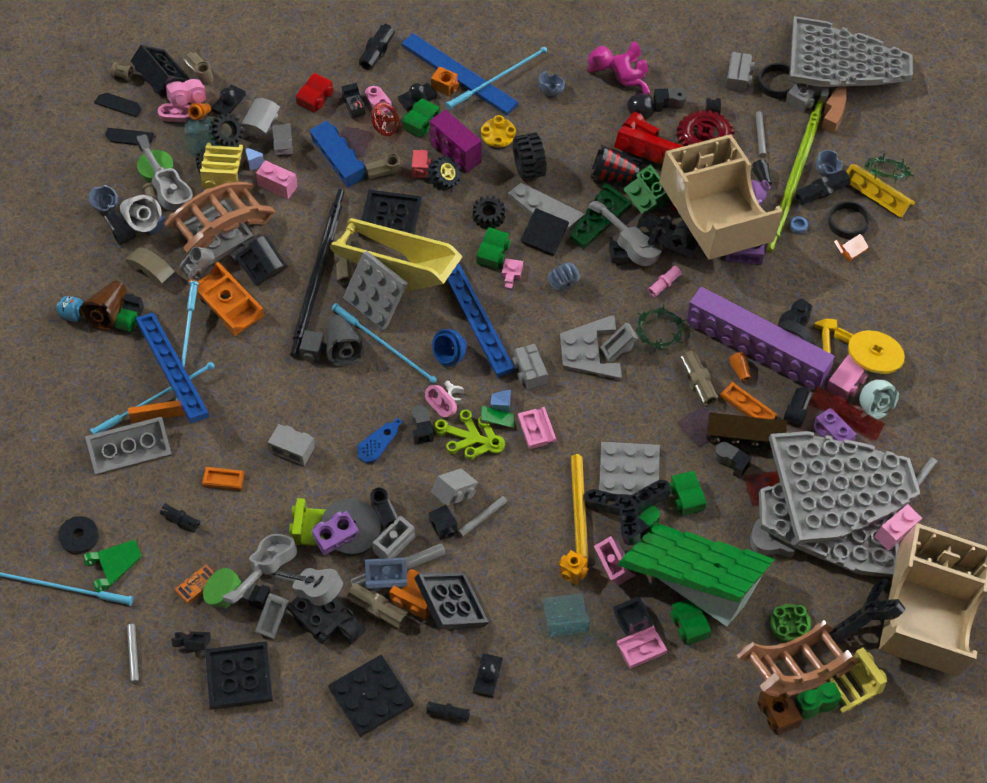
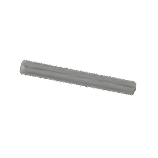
(411, 561)

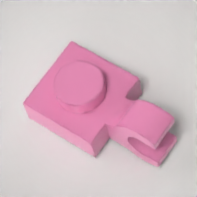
(511, 270)

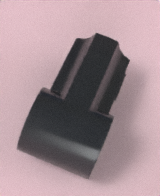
(120, 228)
(797, 410)
(383, 508)

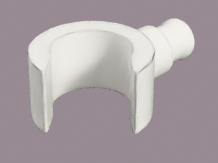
(454, 389)

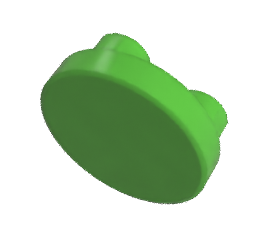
(146, 170)
(218, 585)
(789, 622)

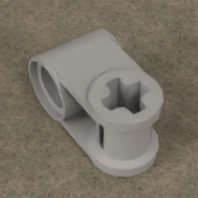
(197, 262)

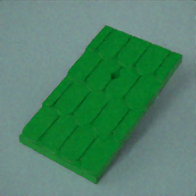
(703, 571)

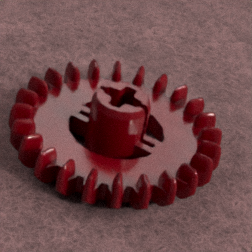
(703, 123)

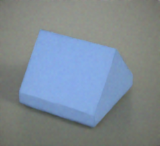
(254, 159)

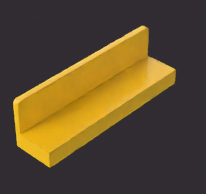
(878, 190)

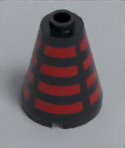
(613, 167)

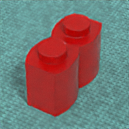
(314, 92)

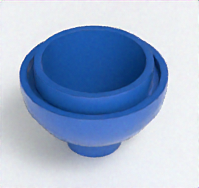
(448, 347)

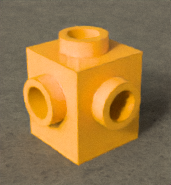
(573, 567)

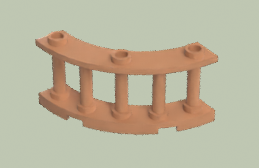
(228, 221)
(794, 685)

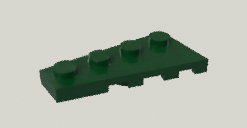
(595, 223)

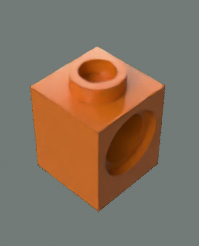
(444, 81)

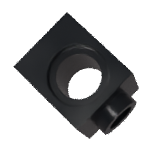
(443, 522)

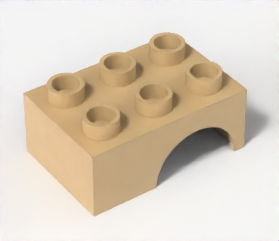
(716, 196)
(941, 587)

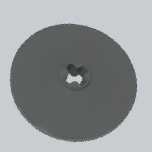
(363, 517)

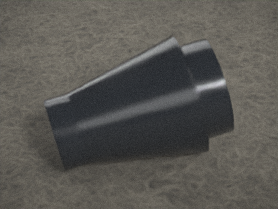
(762, 170)

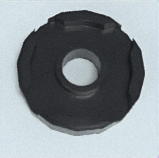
(74, 525)

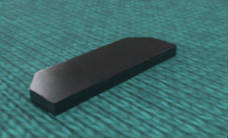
(118, 104)
(126, 136)

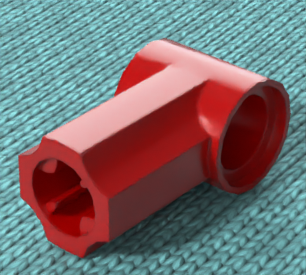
(638, 122)

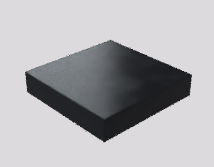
(544, 231)

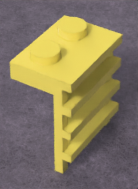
(220, 172)
(868, 677)

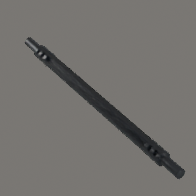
(317, 273)

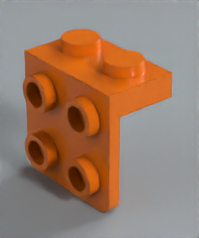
(410, 597)

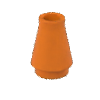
(199, 110)
(740, 365)

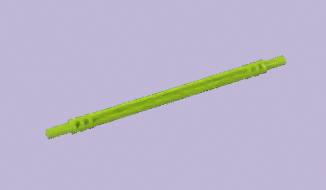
(797, 169)

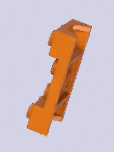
(238, 310)

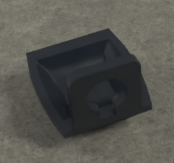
(632, 616)

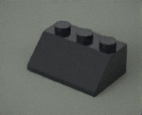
(157, 68)

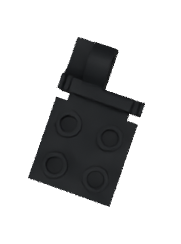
(668, 234)
(325, 619)

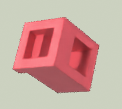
(420, 164)

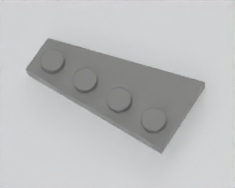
(530, 199)

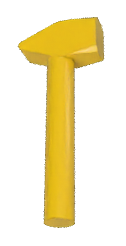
(826, 326)

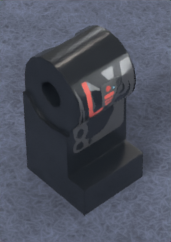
(353, 100)

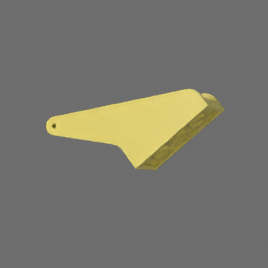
(429, 259)

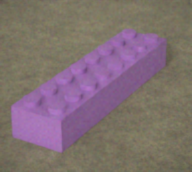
(759, 339)

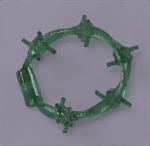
(894, 176)
(658, 345)

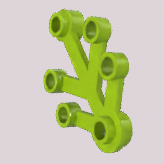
(470, 437)

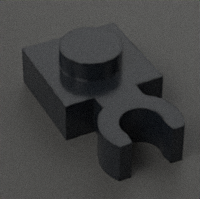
(617, 253)
(194, 640)

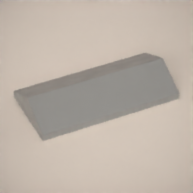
(128, 445)

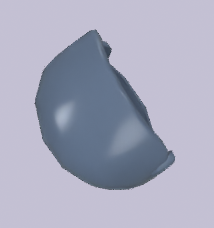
(550, 85)
(828, 163)
(103, 198)

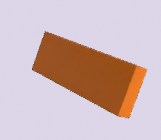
(746, 403)
(152, 411)

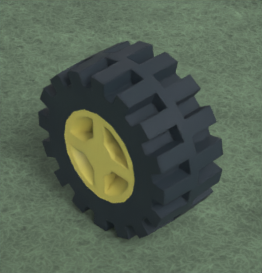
(449, 178)

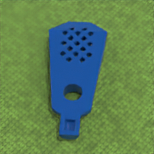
(382, 441)

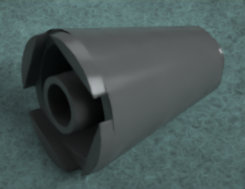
(342, 342)

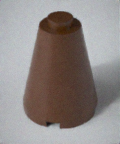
(104, 306)

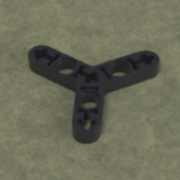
(629, 506)
(875, 608)

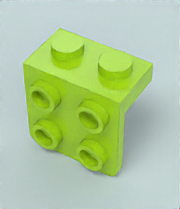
(304, 522)

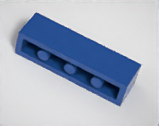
(338, 154)

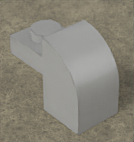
(282, 139)

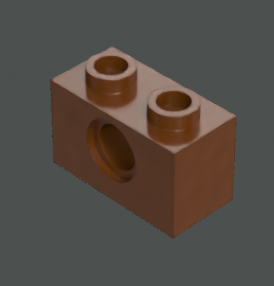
(780, 722)

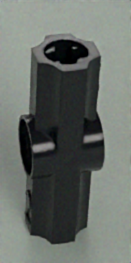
(376, 47)
(822, 187)

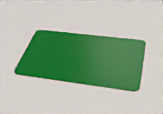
(497, 416)

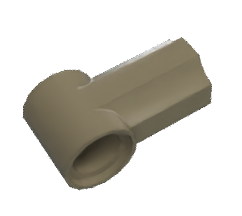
(199, 67)
(388, 166)

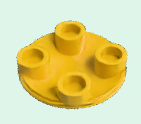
(498, 132)

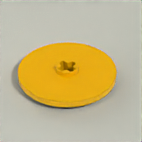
(876, 352)

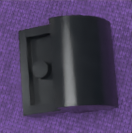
(261, 260)

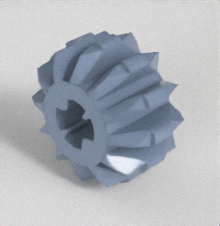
(563, 276)

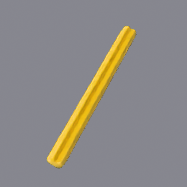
(579, 505)

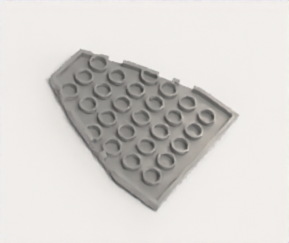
(838, 58)
(839, 484)
(855, 552)

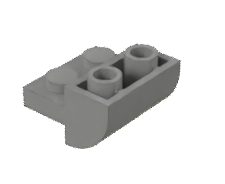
(259, 118)

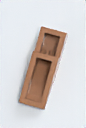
(834, 110)

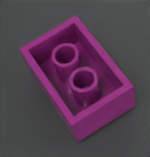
(455, 141)

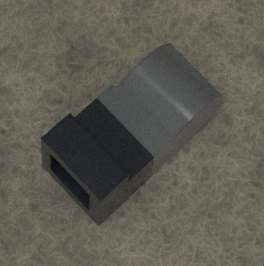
(669, 98)
(421, 420)
(733, 458)
(255, 596)

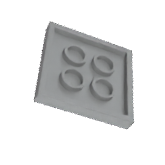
(225, 242)
(375, 290)
(628, 467)

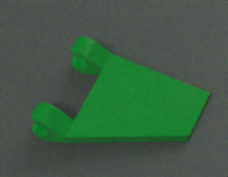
(114, 562)

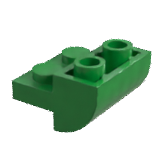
(647, 191)

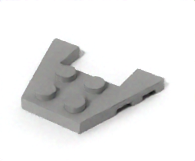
(581, 349)

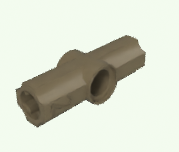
(343, 265)
(699, 378)
(377, 605)

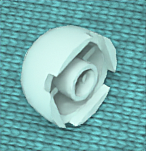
(878, 394)

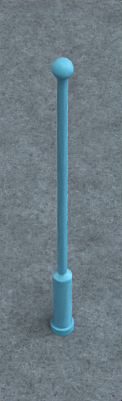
(450, 104)
(190, 307)
(355, 322)
(118, 418)
(102, 595)

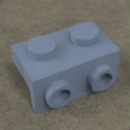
(385, 573)

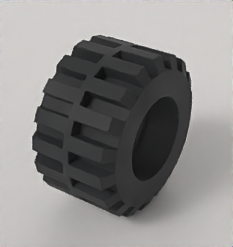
(529, 156)

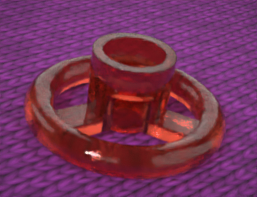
(381, 119)

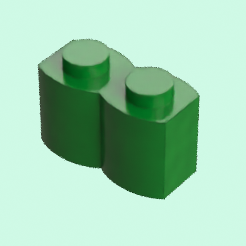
(419, 118)
(493, 248)
(687, 493)
(691, 622)
(822, 699)

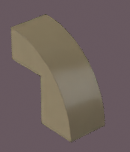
(151, 265)

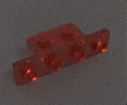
(851, 414)

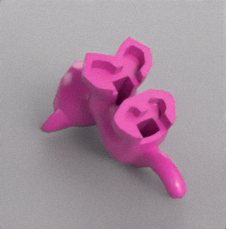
(602, 58)

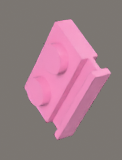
(536, 428)
(641, 647)

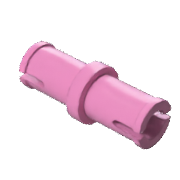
(664, 281)

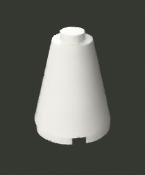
(141, 212)

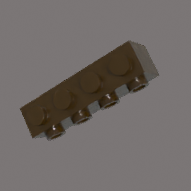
(742, 429)

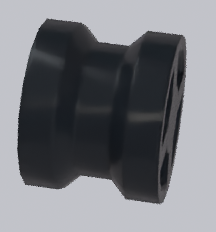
(714, 105)

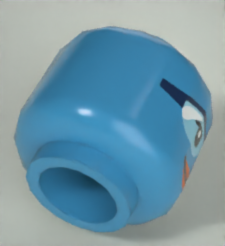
(69, 308)

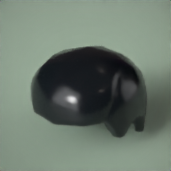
(641, 104)

